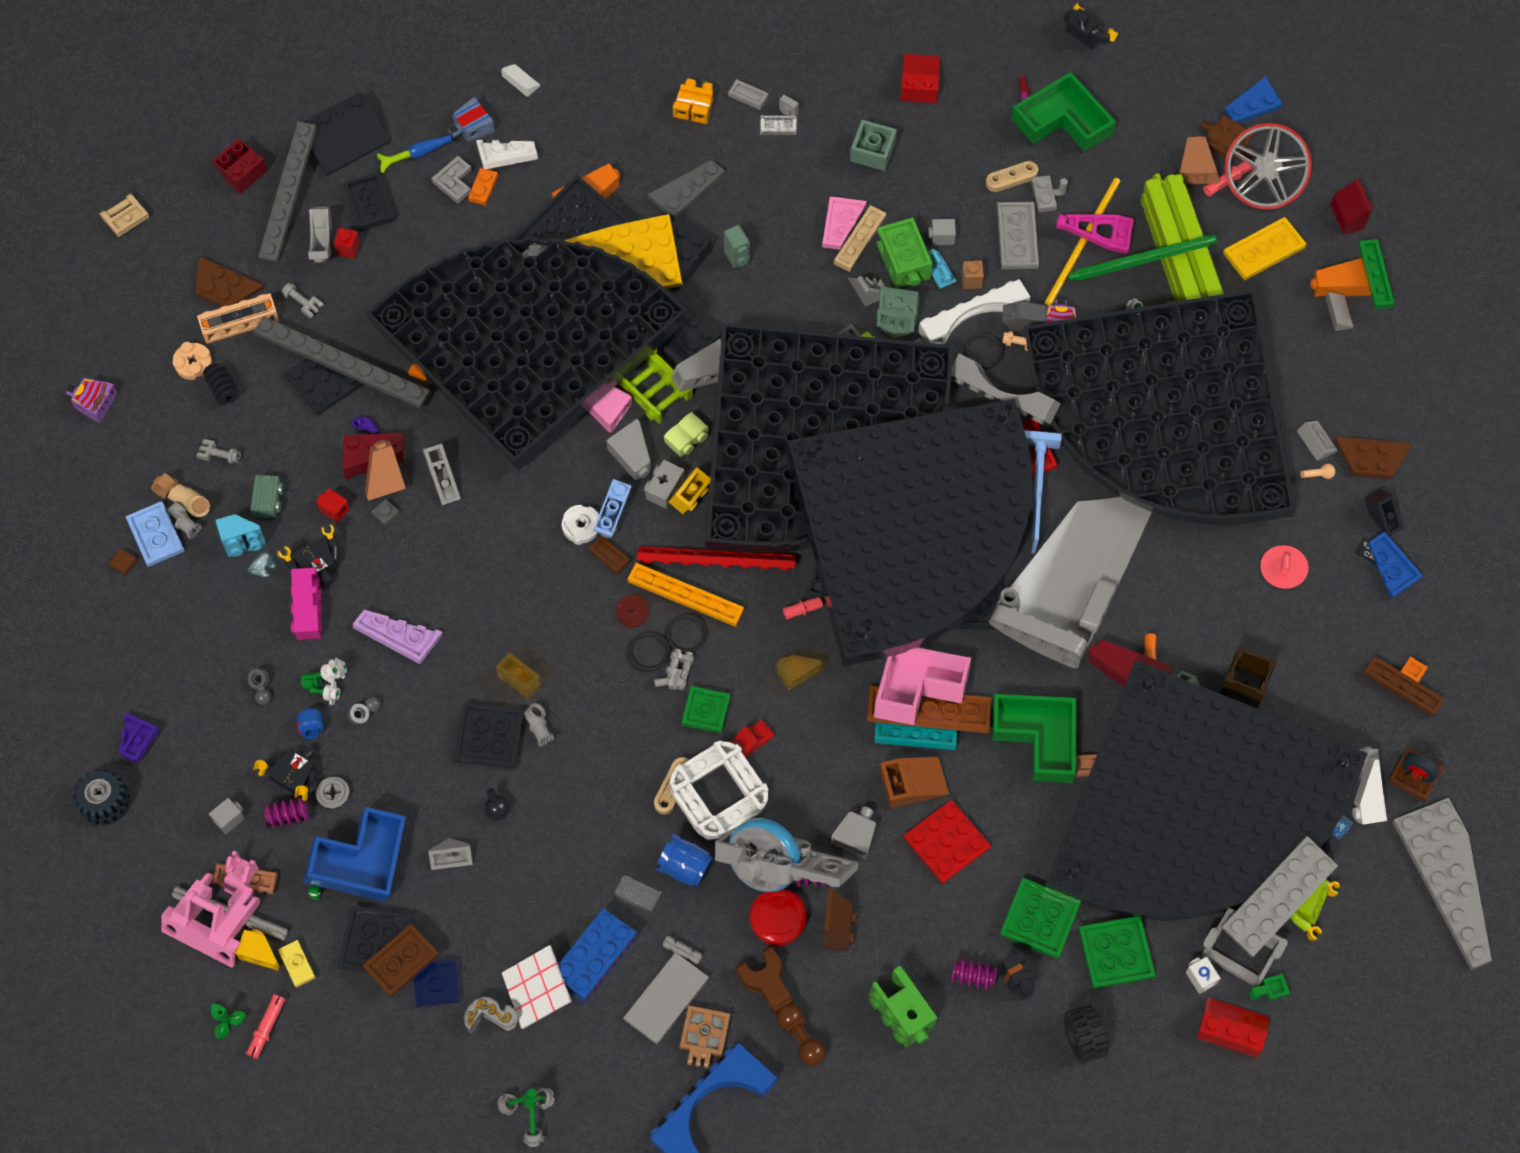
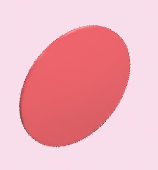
(1284, 567)

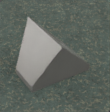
(867, 289)

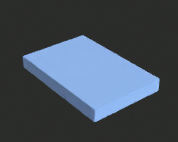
(154, 534)

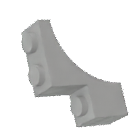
(320, 236)

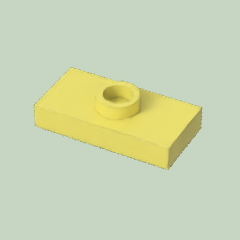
(296, 963)

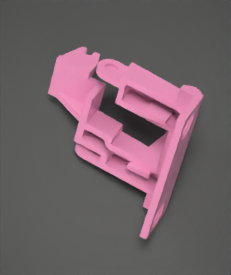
(224, 925)

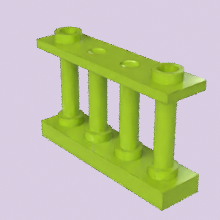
(656, 364)

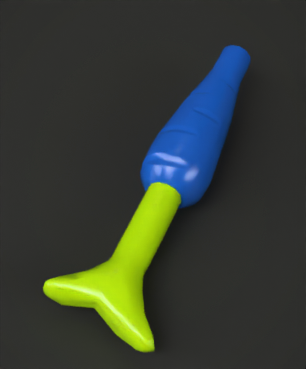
(415, 151)

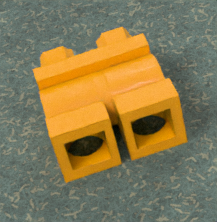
(694, 101)

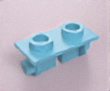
(940, 270)

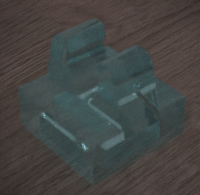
(258, 565)

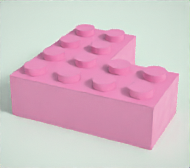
(917, 675)

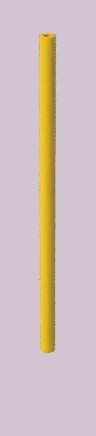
(1080, 245)

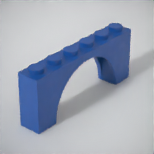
(736, 1070)

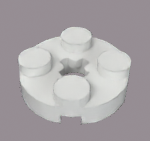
(570, 523)

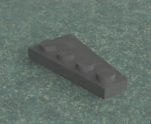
(685, 190)

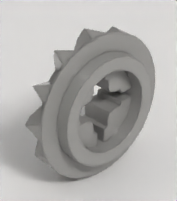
(326, 786)

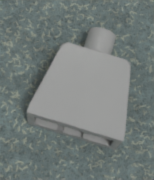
(855, 833)

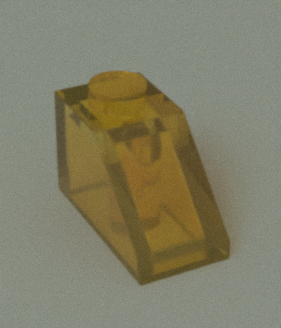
(797, 669)

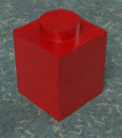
(346, 243)
(332, 505)

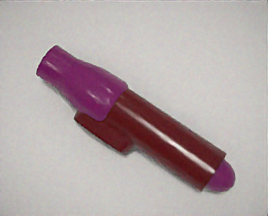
(1024, 89)

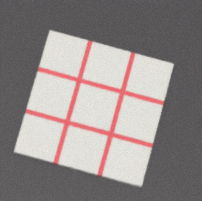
(536, 987)

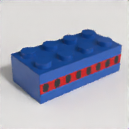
(596, 955)

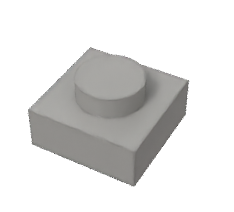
(788, 106)

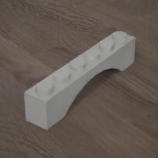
(1036, 404)

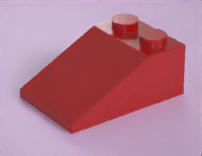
(920, 78)

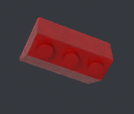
(1233, 1027)

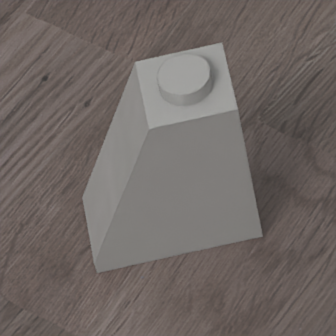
(630, 450)

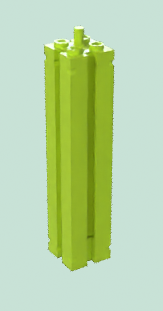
(1172, 222)

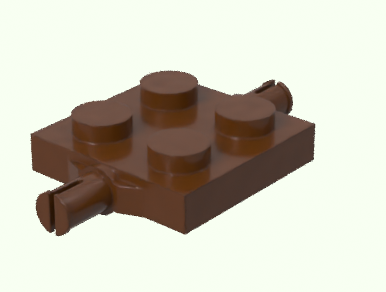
(1223, 134)

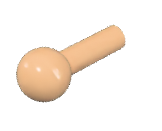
(1326, 471)

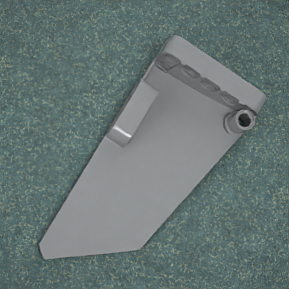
(1072, 580)

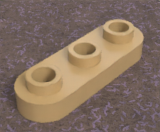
(1007, 181)
(664, 793)

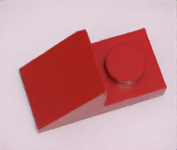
(753, 738)

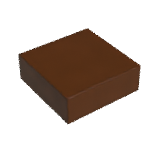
(122, 562)

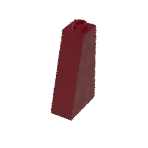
(1118, 661)

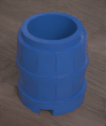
(684, 861)

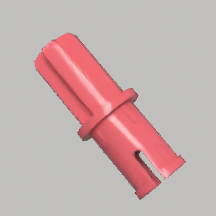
(802, 607)

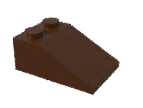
(837, 922)

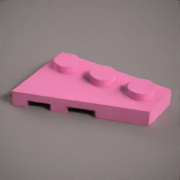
(841, 220)

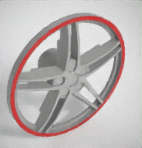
(1268, 166)

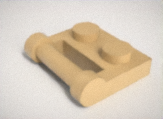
(127, 218)

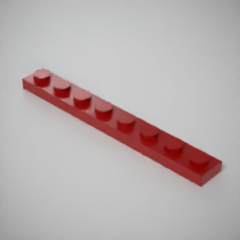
(709, 557)

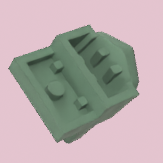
(897, 311)

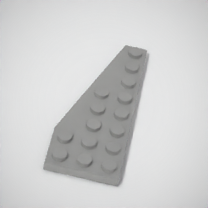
(1446, 864)

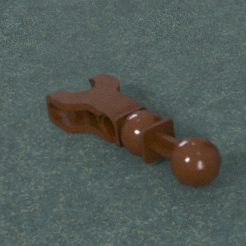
(787, 1014)

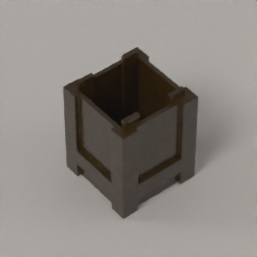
(1247, 677)

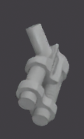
(676, 677)

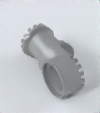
(183, 520)
(538, 724)

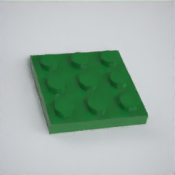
(1040, 918)
(1116, 952)

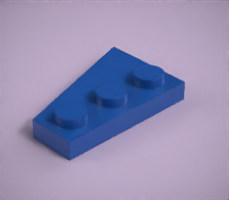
(1254, 102)
(1393, 565)

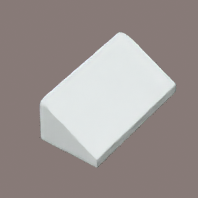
(520, 79)

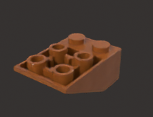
(912, 780)

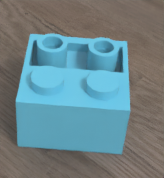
(239, 535)

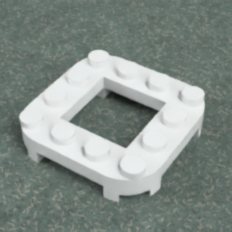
(742, 773)

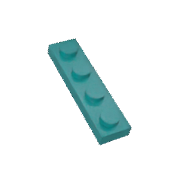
(915, 736)

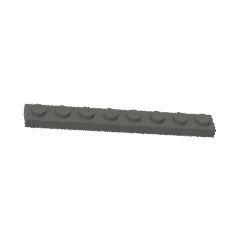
(287, 192)

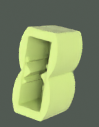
(686, 434)

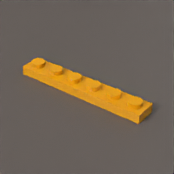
(685, 594)

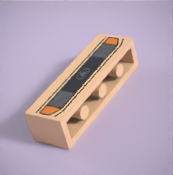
(236, 318)

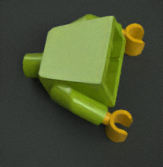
(1310, 909)

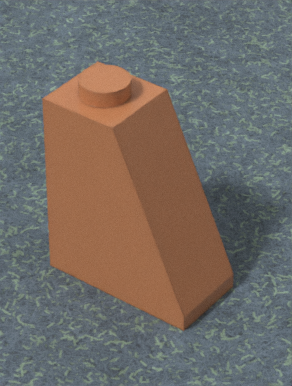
(1198, 163)
(383, 471)

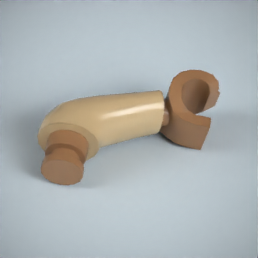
(189, 499)

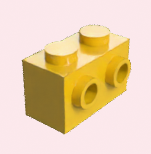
(690, 490)

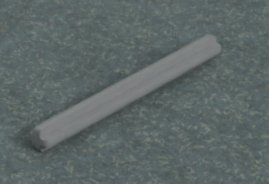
(253, 922)

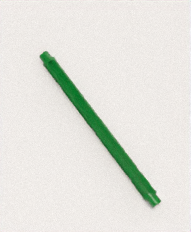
(1142, 258)

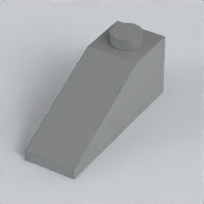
(441, 474)

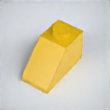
(256, 950)

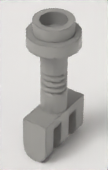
(290, 291)
(233, 456)

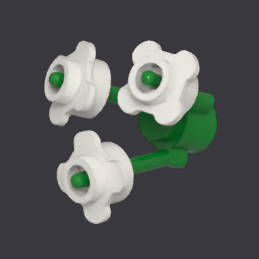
(329, 672)

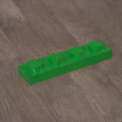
(1376, 274)

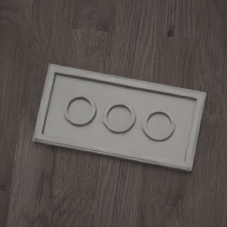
(1017, 235)
(666, 998)

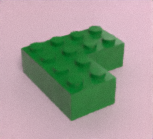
(1064, 105)
(1046, 724)

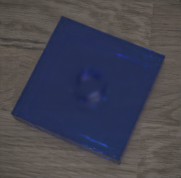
(436, 984)

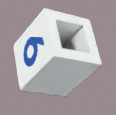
(1202, 974)

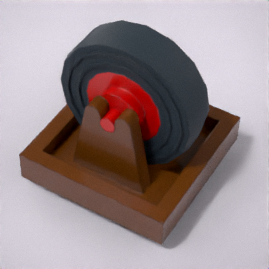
(1416, 774)

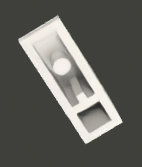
(1369, 798)

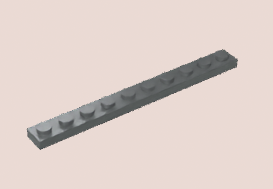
(342, 362)

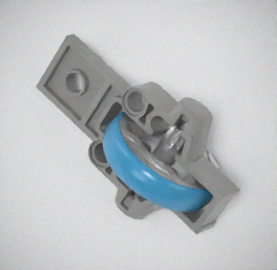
(753, 857)

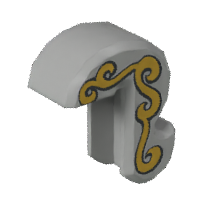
(489, 1008)

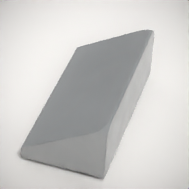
(1339, 311)
(1316, 440)

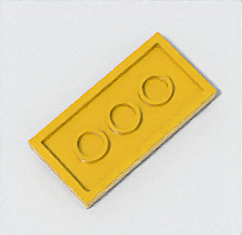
(1264, 248)

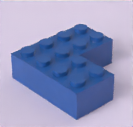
(359, 868)

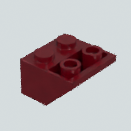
(240, 165)
(1351, 208)

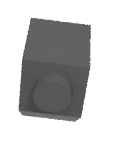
(1023, 314)

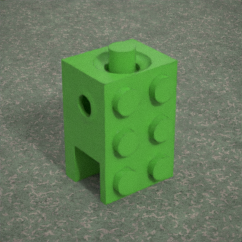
(904, 253)
(905, 1011)

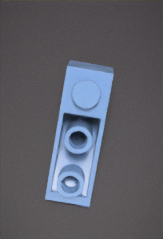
(612, 508)

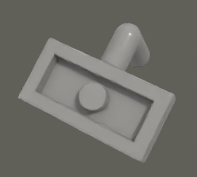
(1045, 194)

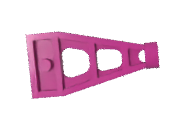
(1120, 235)

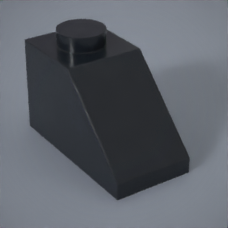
(1384, 511)

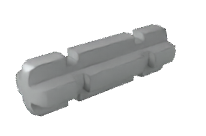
(682, 949)

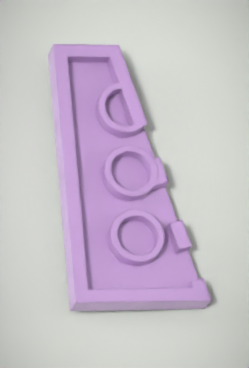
(406, 639)

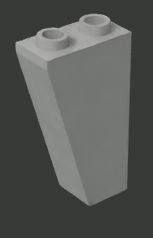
(698, 369)

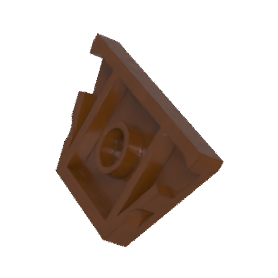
(223, 285)
(1371, 456)

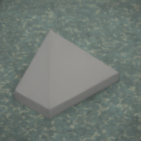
(450, 854)

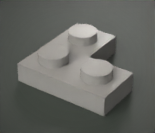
(450, 179)

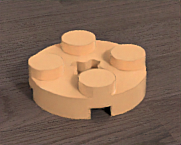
(185, 353)

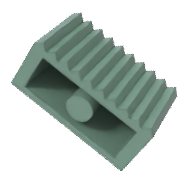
(736, 246)
(266, 496)

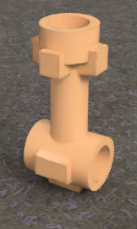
(1010, 338)

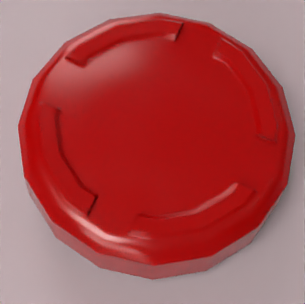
(778, 917)

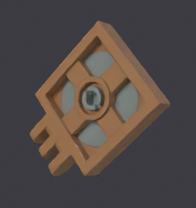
(704, 1034)

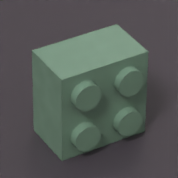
(873, 145)

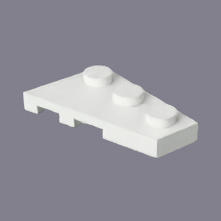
(502, 154)

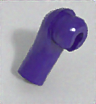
(365, 423)

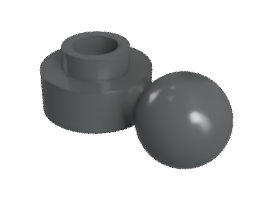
(262, 695)
(372, 704)

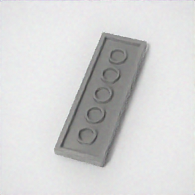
(1279, 896)

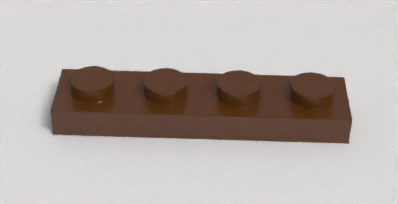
(1403, 686)

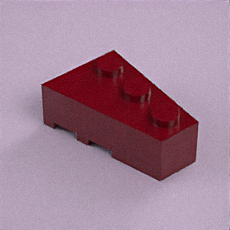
(357, 450)

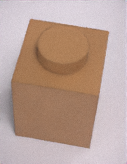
(972, 274)

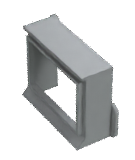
(1275, 943)

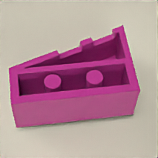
(306, 604)

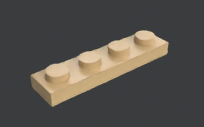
(860, 238)

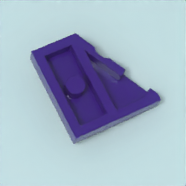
(136, 738)

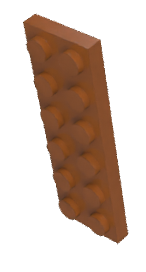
(970, 715)

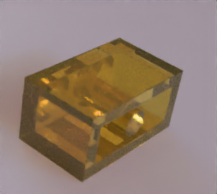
(518, 675)

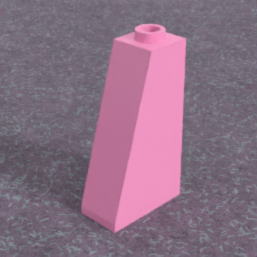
(611, 408)

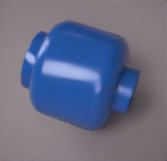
(309, 723)

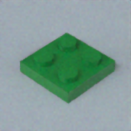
(706, 709)

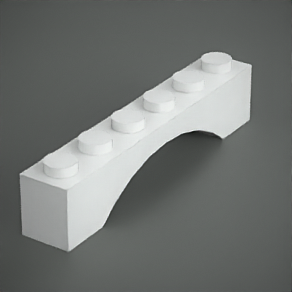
(939, 327)

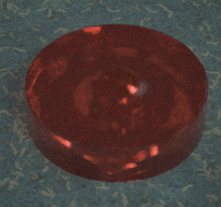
(632, 619)

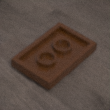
(400, 960)

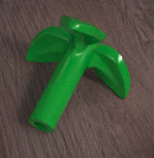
(220, 1014)

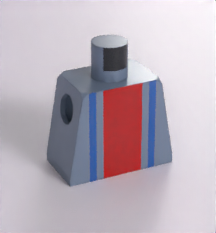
(471, 121)

